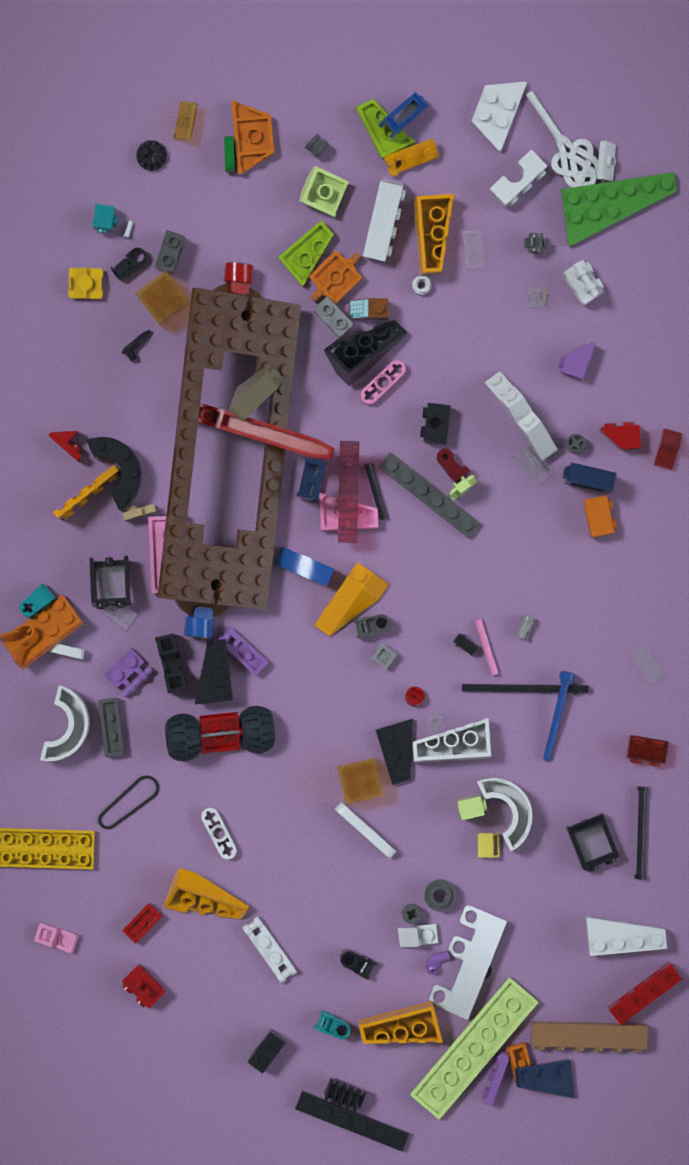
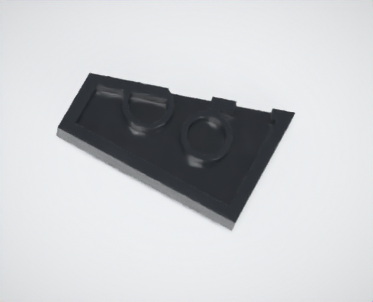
(396, 749)

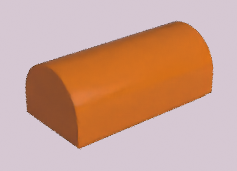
(518, 1056)

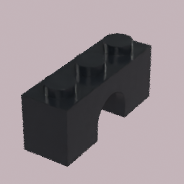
(171, 663)

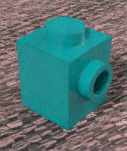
(104, 218)

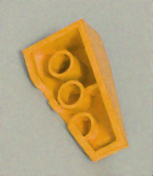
(354, 596)
(195, 893)

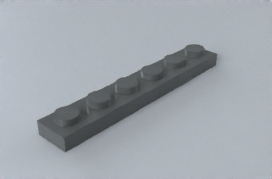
(428, 495)

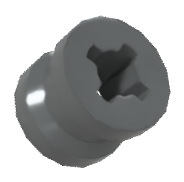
(316, 145)
(578, 441)
(411, 910)

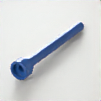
(566, 679)

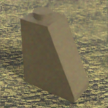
(254, 391)

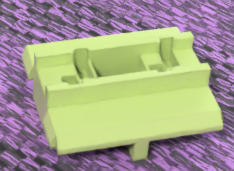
(462, 487)

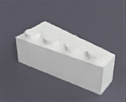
(383, 219)
(456, 744)
(616, 937)

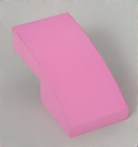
(56, 937)

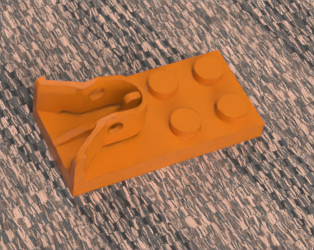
(41, 632)

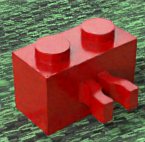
(143, 986)

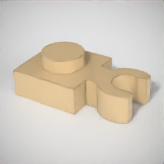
(134, 512)

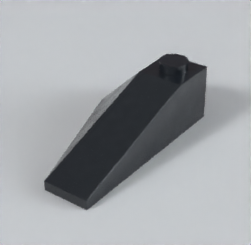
(359, 353)

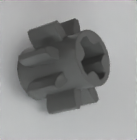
(535, 243)

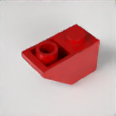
(623, 437)

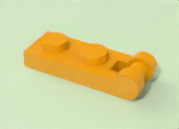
(411, 157)

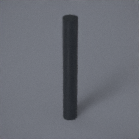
(376, 492)

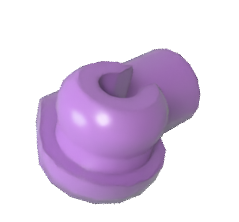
(434, 961)

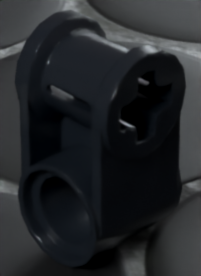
(359, 963)

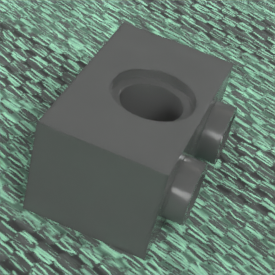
(170, 252)

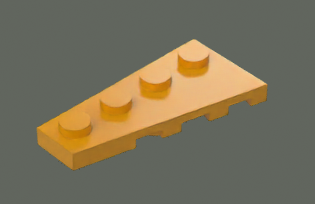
(108, 476)

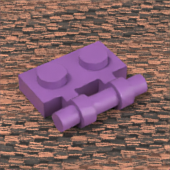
(124, 668)

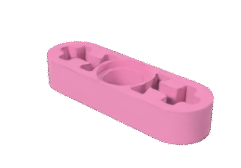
(389, 368)

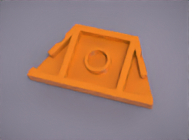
(252, 136)

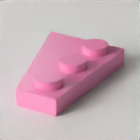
(329, 514)

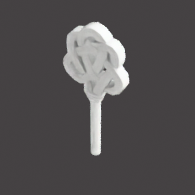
(562, 142)

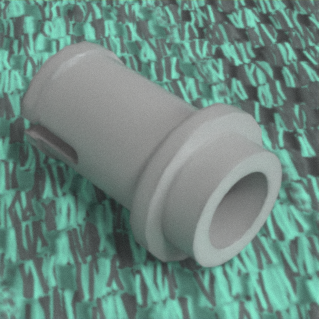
(525, 627)

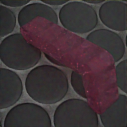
(348, 492)

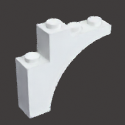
(522, 415)

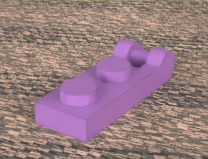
(244, 652)
(495, 1076)

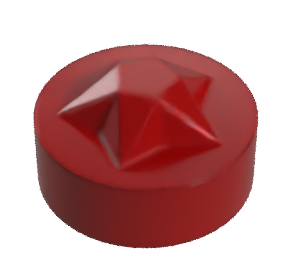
(414, 696)

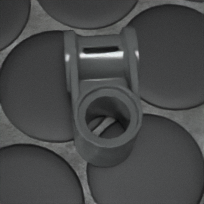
(370, 625)

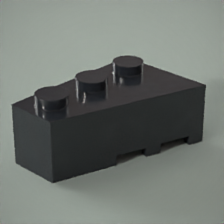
(215, 674)

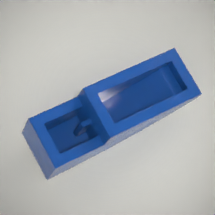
(304, 566)

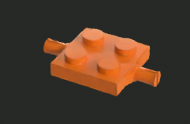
(335, 277)

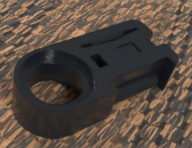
(128, 265)

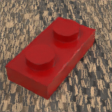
(142, 923)

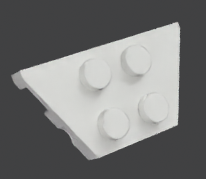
(497, 110)

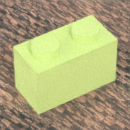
(471, 807)

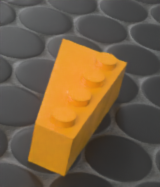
(431, 225)
(403, 1025)

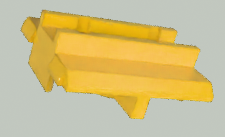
(85, 283)

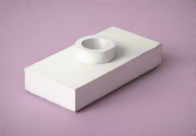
(606, 161)

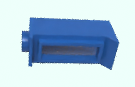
(404, 114)

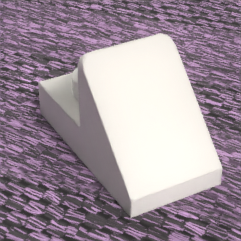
(417, 935)

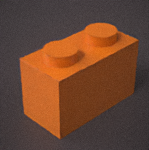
(599, 516)

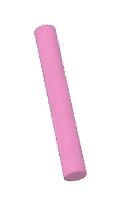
(486, 647)

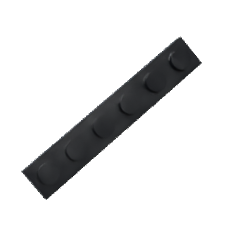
(352, 1121)

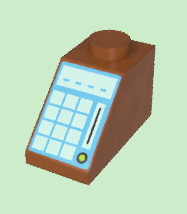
(369, 309)

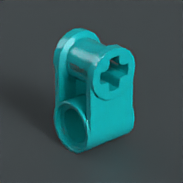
(39, 598)
(331, 1025)

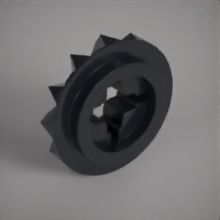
(159, 159)

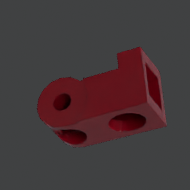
(450, 466)

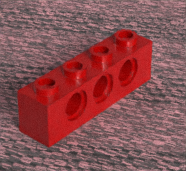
(644, 993)

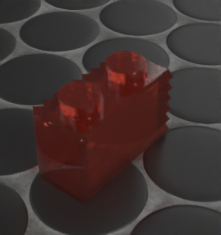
(646, 749)

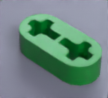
(229, 153)

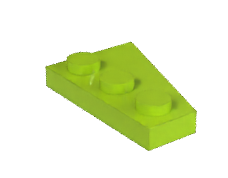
(371, 116)
(306, 251)

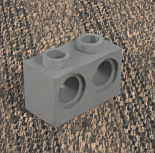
(333, 317)

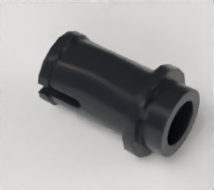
(465, 644)

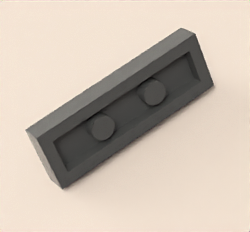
(111, 727)

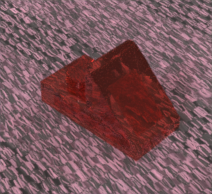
(668, 449)

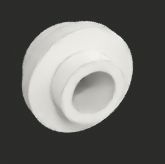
(417, 280)

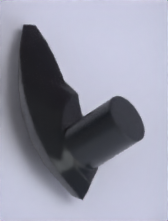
(133, 344)

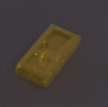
(185, 121)

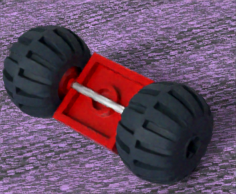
(220, 733)

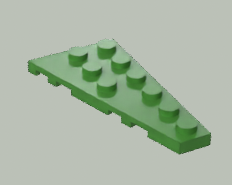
(599, 205)

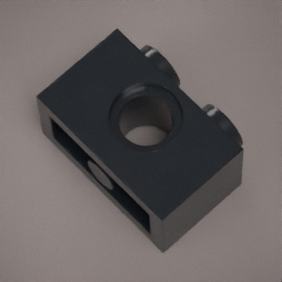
(440, 412)
(266, 1051)

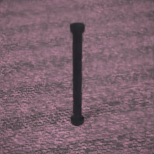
(641, 832)

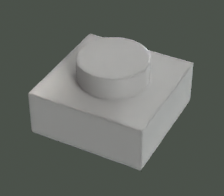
(384, 656)

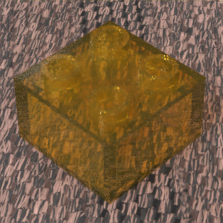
(162, 298)
(360, 780)

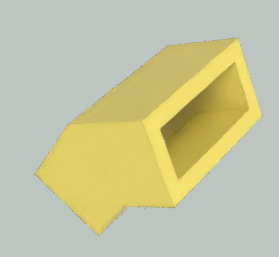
(488, 845)

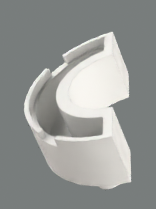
(77, 729)
(519, 804)

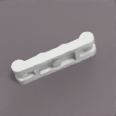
(269, 949)

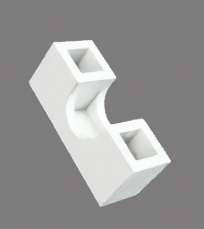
(507, 192)

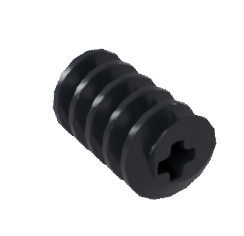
(344, 1095)

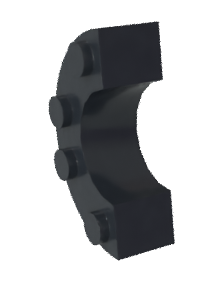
(129, 465)

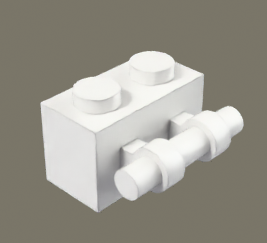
(583, 282)

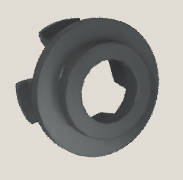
(440, 884)

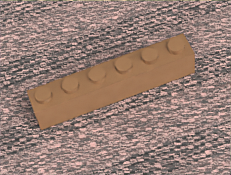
(588, 1035)

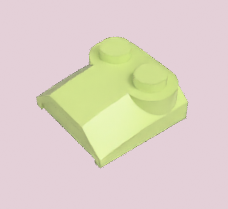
(323, 191)

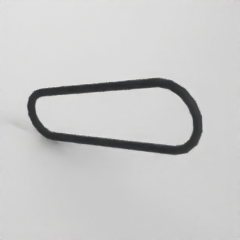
(131, 812)

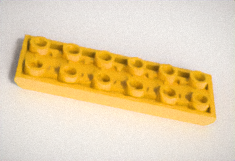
(47, 848)

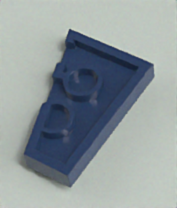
(547, 1077)

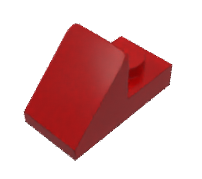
(63, 440)

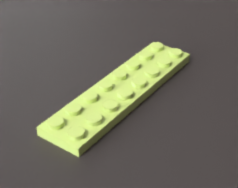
(474, 1048)

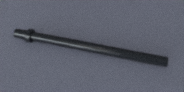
(523, 688)

